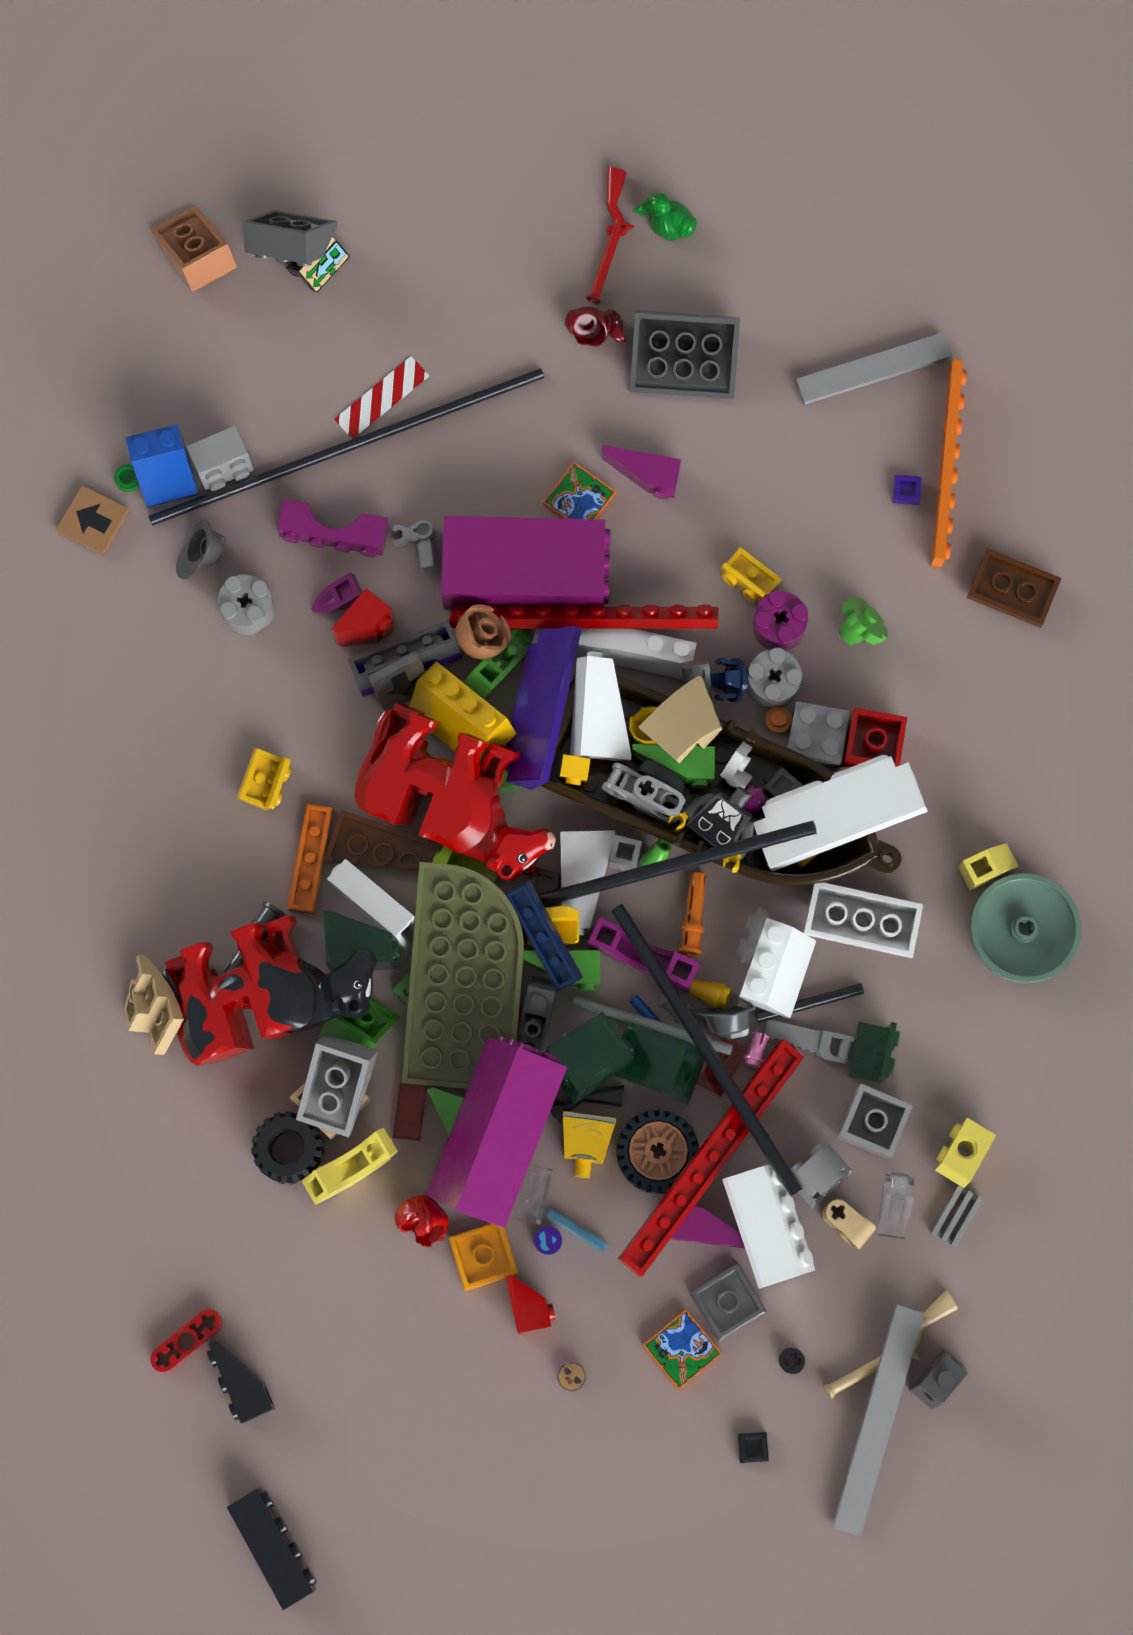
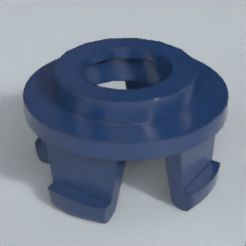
(733, 680)

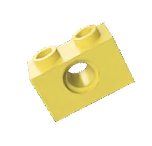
(976, 1141)

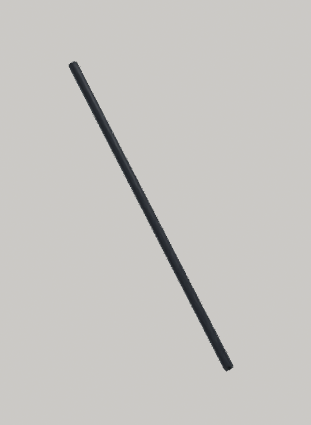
(346, 447)

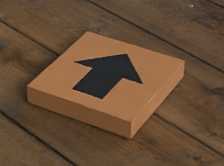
(92, 520)

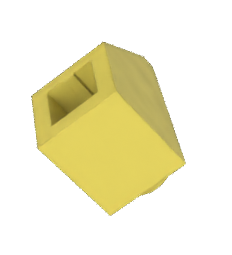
(987, 866)

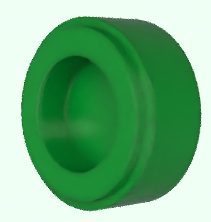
(126, 478)

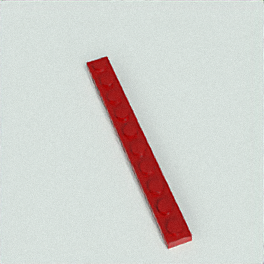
(602, 617)
(708, 1161)

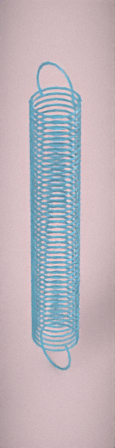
(579, 1229)

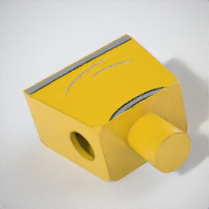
(586, 1140)

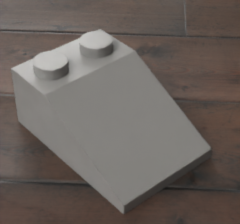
(336, 1084)

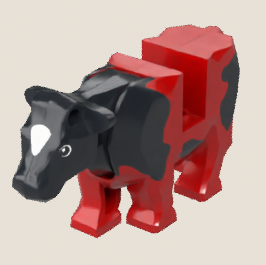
(272, 981)

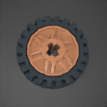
(648, 1131)

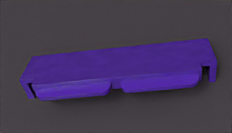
(541, 705)

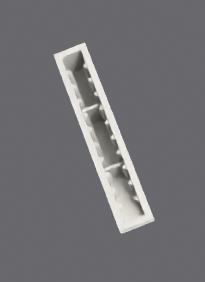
(637, 649)

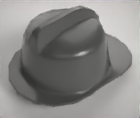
(200, 550)
(727, 1022)

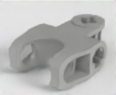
(634, 785)

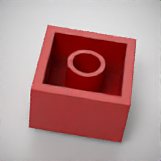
(873, 735)

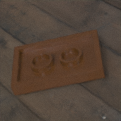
(1014, 588)

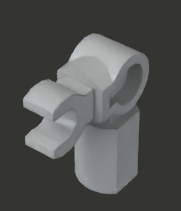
(424, 534)

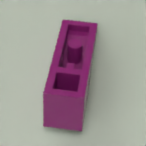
(649, 471)
(706, 1228)

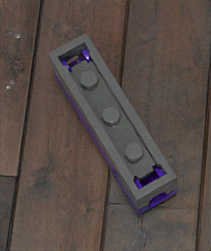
(431, 645)

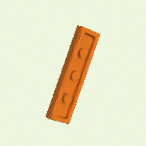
(310, 858)

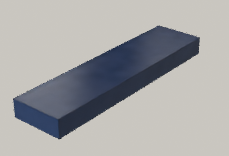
(544, 936)

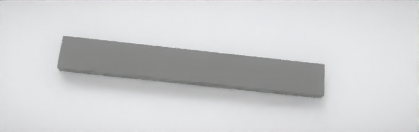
(877, 1420)

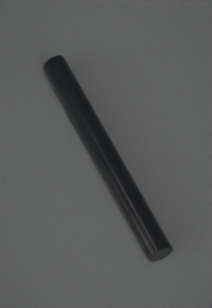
(816, 1001)

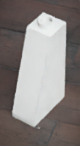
(598, 712)
(584, 858)
(374, 903)

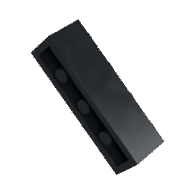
(271, 1548)

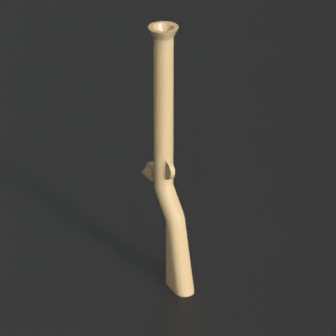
(938, 1309)

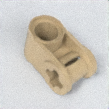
(851, 1226)

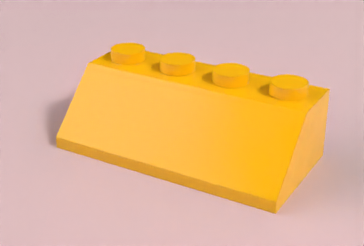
(459, 710)

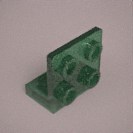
(872, 1052)

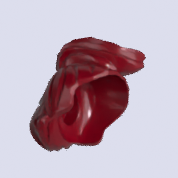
(593, 326)

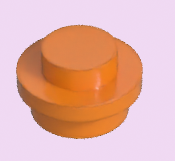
(778, 719)

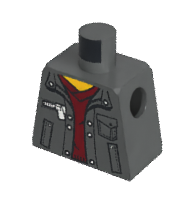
(939, 1380)

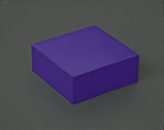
(907, 489)

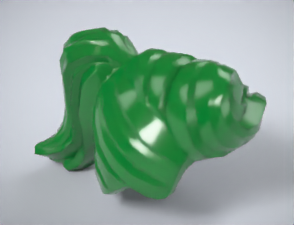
(668, 217)

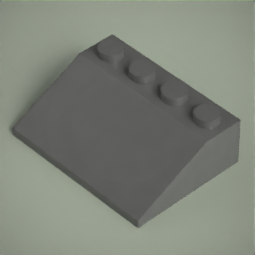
(684, 354)

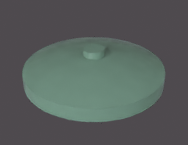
(1025, 928)

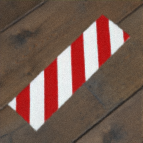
(381, 397)

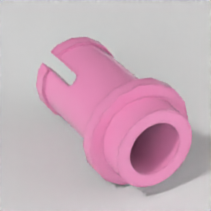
(756, 1050)

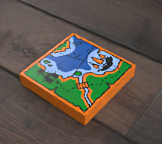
(579, 495)
(682, 1349)

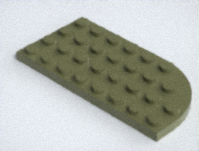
(460, 975)

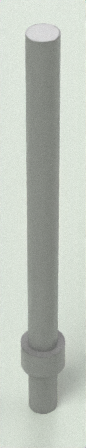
(628, 1017)

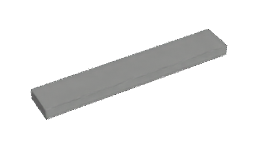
(873, 368)

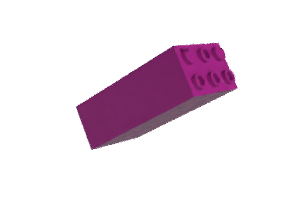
(524, 561)
(497, 1130)

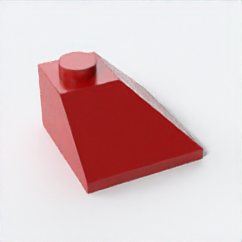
(528, 1307)

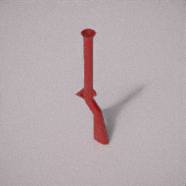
(615, 182)

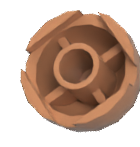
(482, 632)

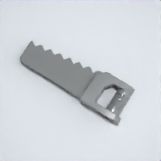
(811, 1040)

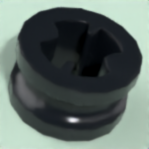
(787, 1353)

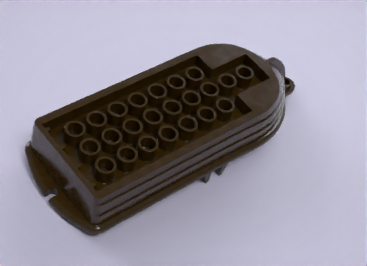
(765, 762)

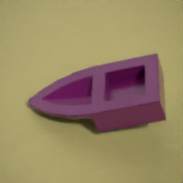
(338, 594)

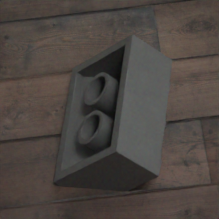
(288, 237)

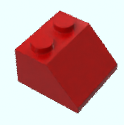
(364, 622)

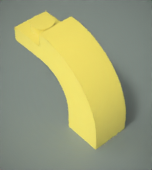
(350, 1167)

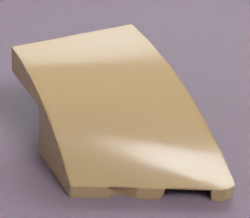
(683, 720)
(152, 1006)

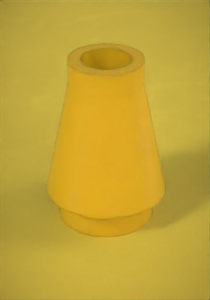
(712, 993)

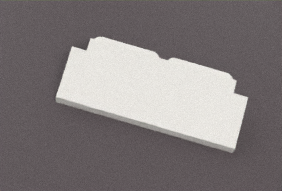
(843, 808)

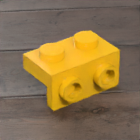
(749, 576)
(264, 780)

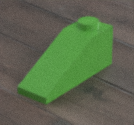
(494, 670)
(694, 769)
(586, 960)

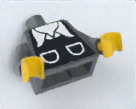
(719, 819)

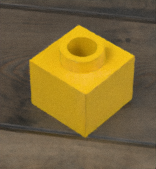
(574, 769)

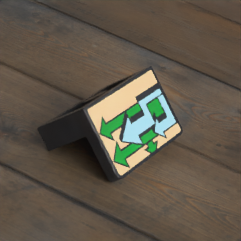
(323, 269)

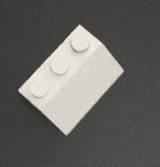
(777, 968)

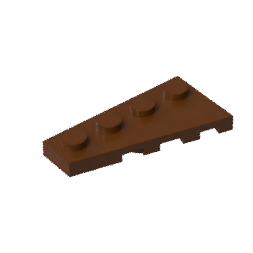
(377, 845)

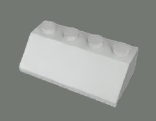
(863, 919)
(768, 1226)

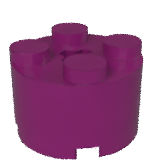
(775, 607)

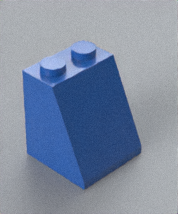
(162, 465)

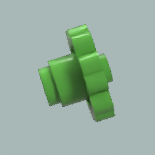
(861, 623)

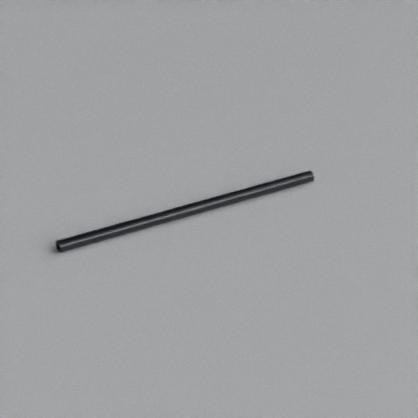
(678, 863)
(706, 1050)

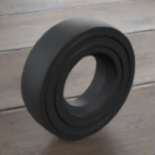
(661, 773)

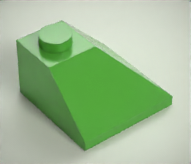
(364, 1030)

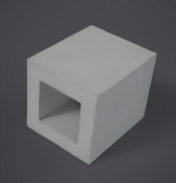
(624, 853)

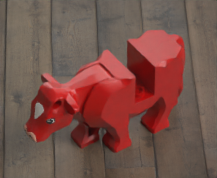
(465, 798)

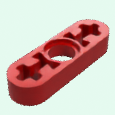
(165, 1349)

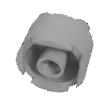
(236, 593)
(776, 664)
(820, 1174)

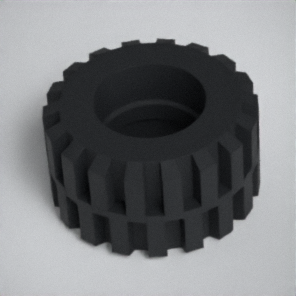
(267, 1135)

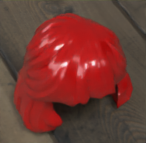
(424, 1218)

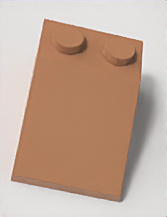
(194, 248)

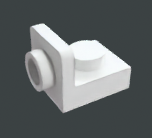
(734, 770)

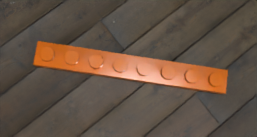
(947, 473)

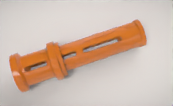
(692, 926)

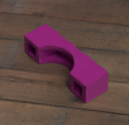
(364, 535)
(615, 944)

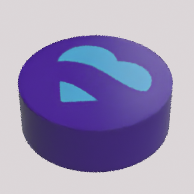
(548, 1240)

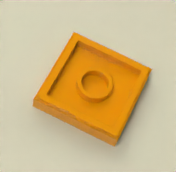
(483, 1256)

